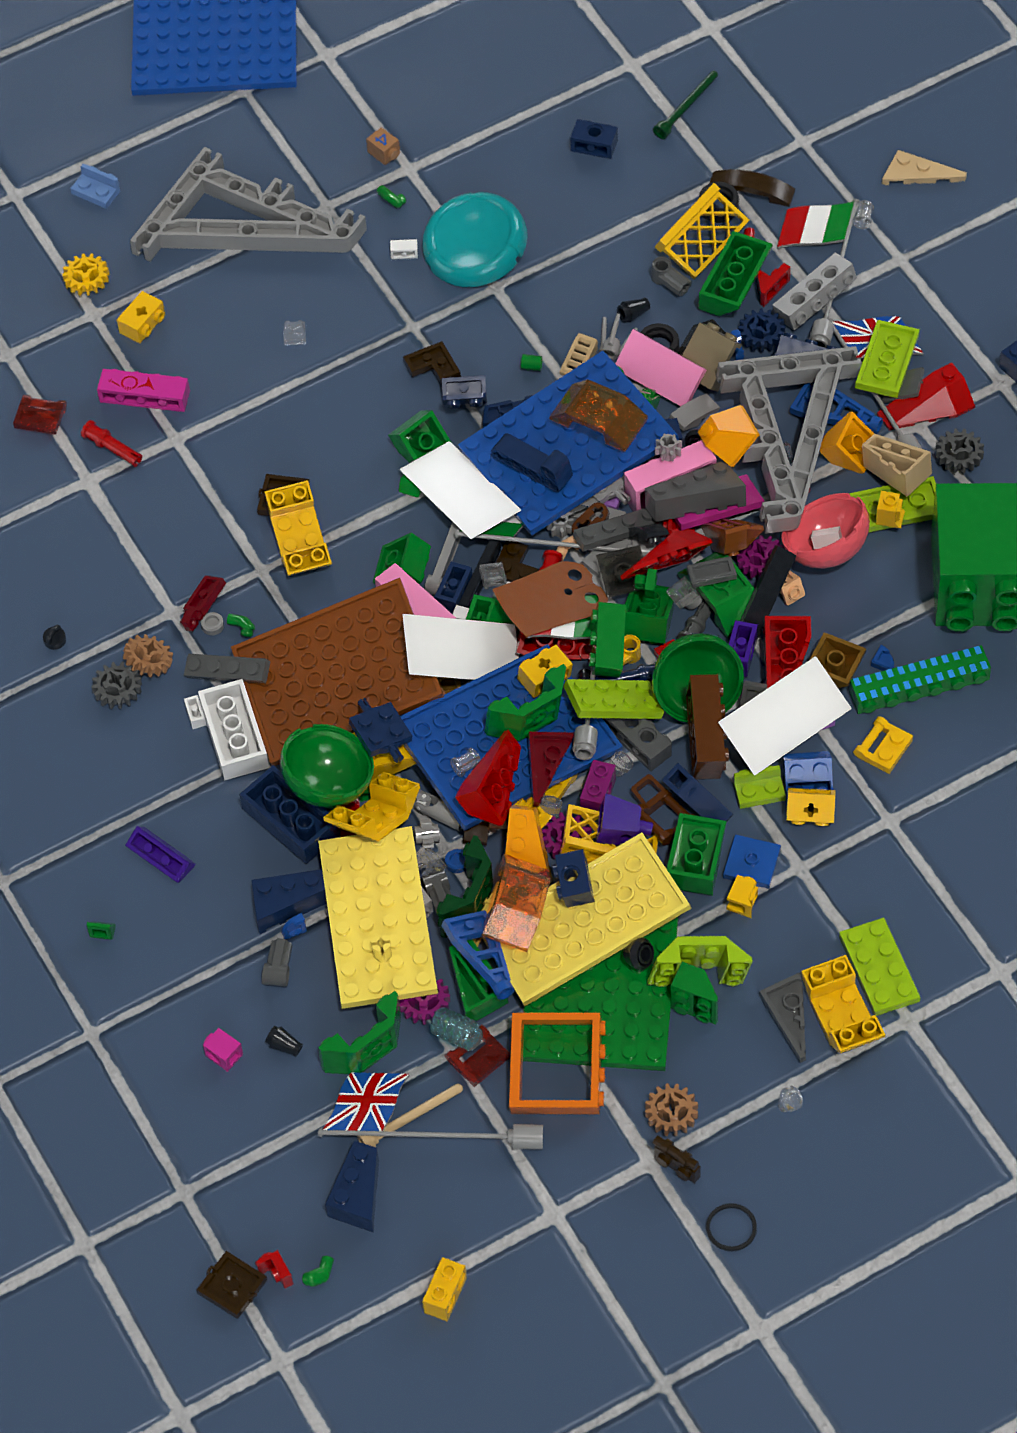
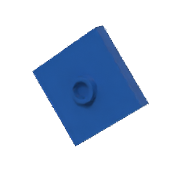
(752, 859)

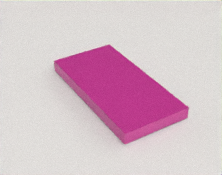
(753, 501)

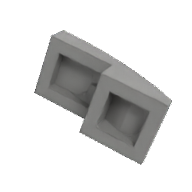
(694, 411)

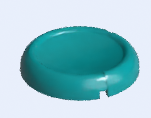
(474, 239)

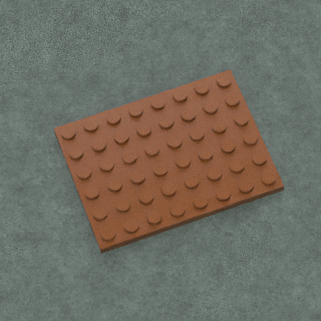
(331, 663)

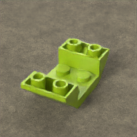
(702, 952)

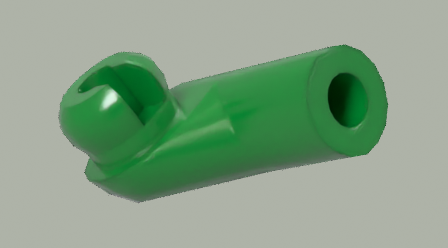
(390, 197)
(243, 622)
(319, 1275)

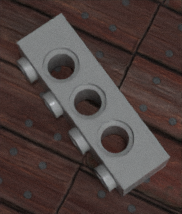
(815, 291)

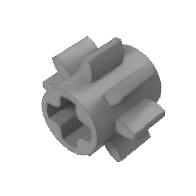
(668, 447)
(561, 527)
(426, 833)

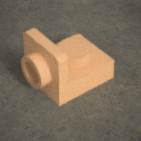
(792, 589)

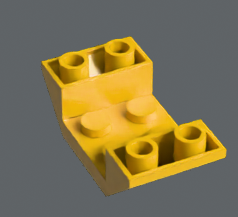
(297, 528)
(386, 810)
(840, 1005)

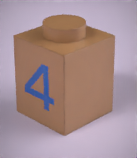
(383, 146)

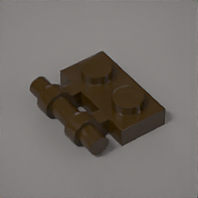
(679, 1161)

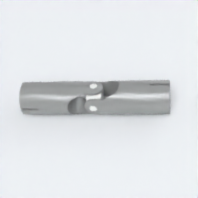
(438, 811)

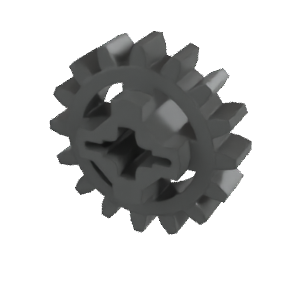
(959, 450)
(116, 685)

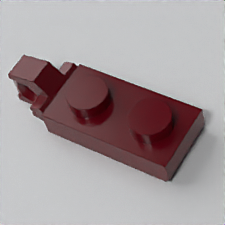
(201, 601)

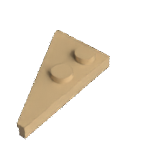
(918, 170)

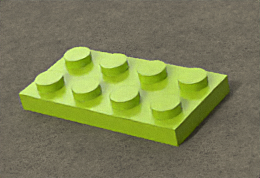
(887, 358)
(917, 505)
(613, 699)
(879, 966)

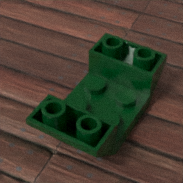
(480, 871)

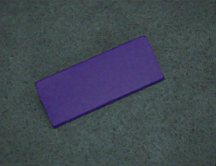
(159, 853)

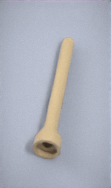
(414, 1113)

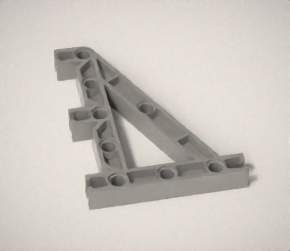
(287, 228)
(786, 483)

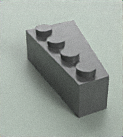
(695, 492)

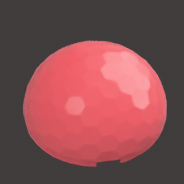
(825, 513)

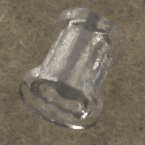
(862, 218)
(465, 762)

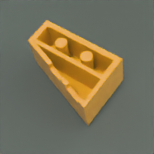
(526, 837)

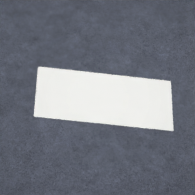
(460, 490)
(457, 646)
(784, 715)

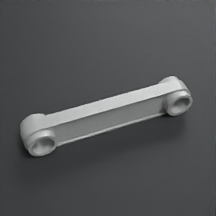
(446, 556)

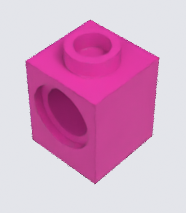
(222, 1049)

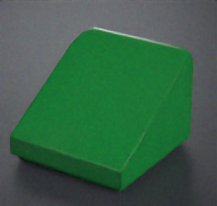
(408, 487)
(101, 930)

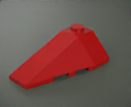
(940, 395)
(673, 550)
(573, 649)
(489, 785)

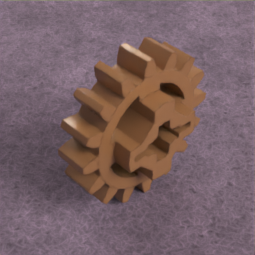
(147, 655)
(682, 1105)

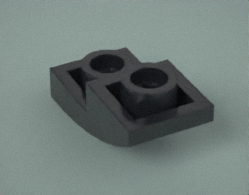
(650, 533)

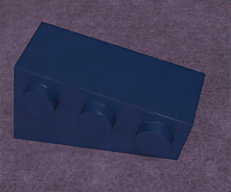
(287, 896)
(355, 1188)

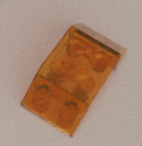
(602, 411)
(517, 903)

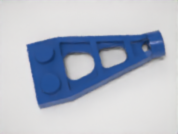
(802, 400)
(469, 927)

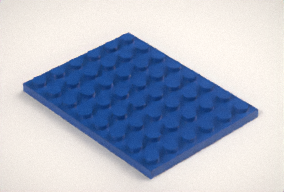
(213, 45)
(591, 459)
(458, 722)

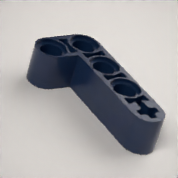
(549, 471)

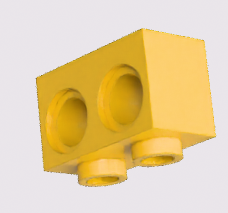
(444, 1289)

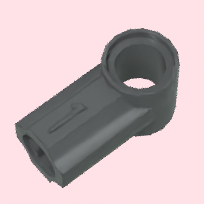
(665, 274)
(436, 886)
(277, 969)

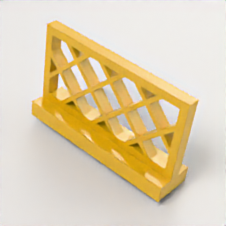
(689, 218)
(591, 849)

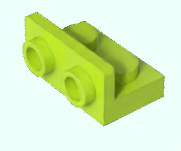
(760, 788)

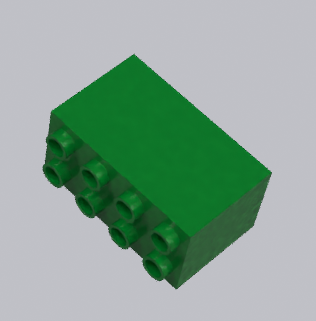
(975, 555)

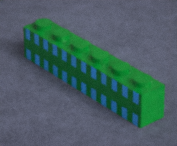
(920, 679)

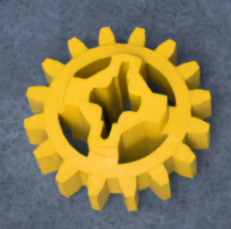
(85, 274)

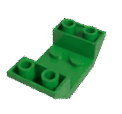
(725, 598)
(531, 716)
(365, 1050)

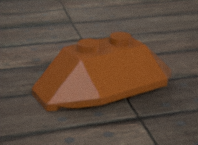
(731, 535)

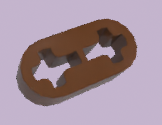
(589, 514)

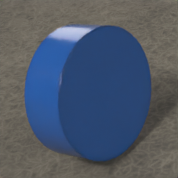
(455, 861)

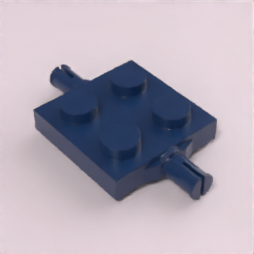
(380, 729)

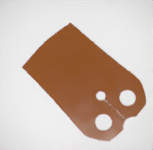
(540, 600)

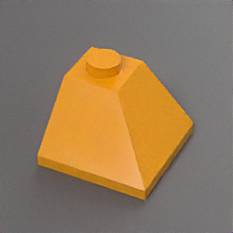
(729, 434)
(844, 443)

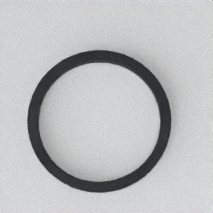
(731, 1248)

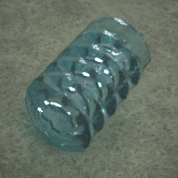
(456, 1029)

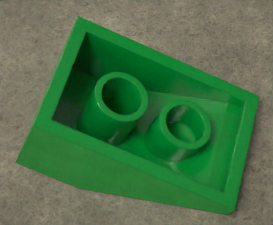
(649, 617)
(696, 853)

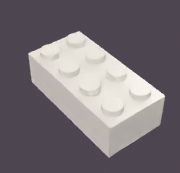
(233, 729)

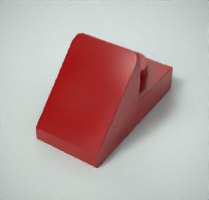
(771, 284)

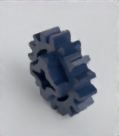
(761, 329)

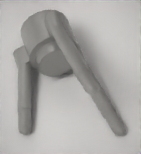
(611, 345)

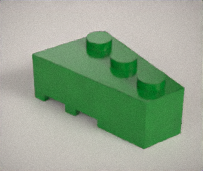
(607, 639)
(474, 991)

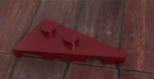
(545, 757)

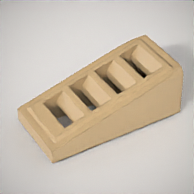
(584, 345)

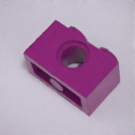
(598, 783)

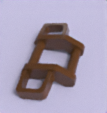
(647, 808)

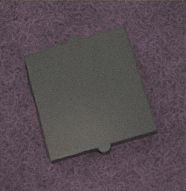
(910, 386)

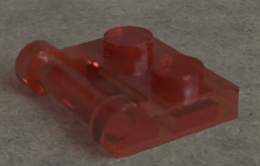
(39, 419)
(482, 1062)

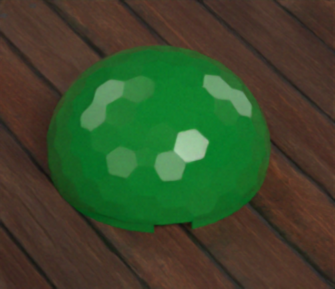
(695, 656)
(326, 765)

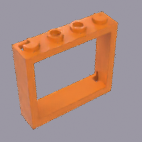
(592, 1106)

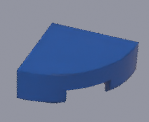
(739, 352)
(883, 659)
(294, 927)

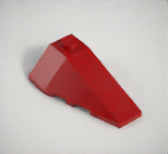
(784, 645)

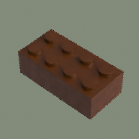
(705, 733)

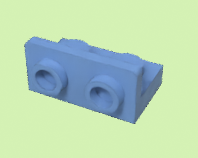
(96, 186)

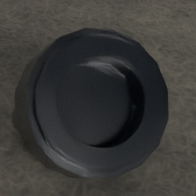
(54, 637)

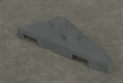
(785, 1005)

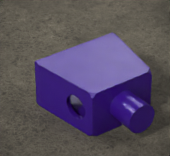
(620, 821)

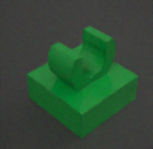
(647, 582)

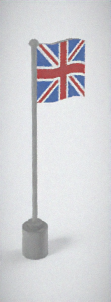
(859, 334)
(369, 1102)

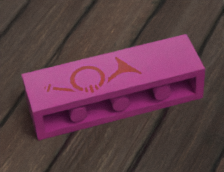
(143, 390)

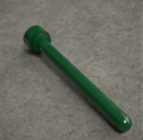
(663, 128)

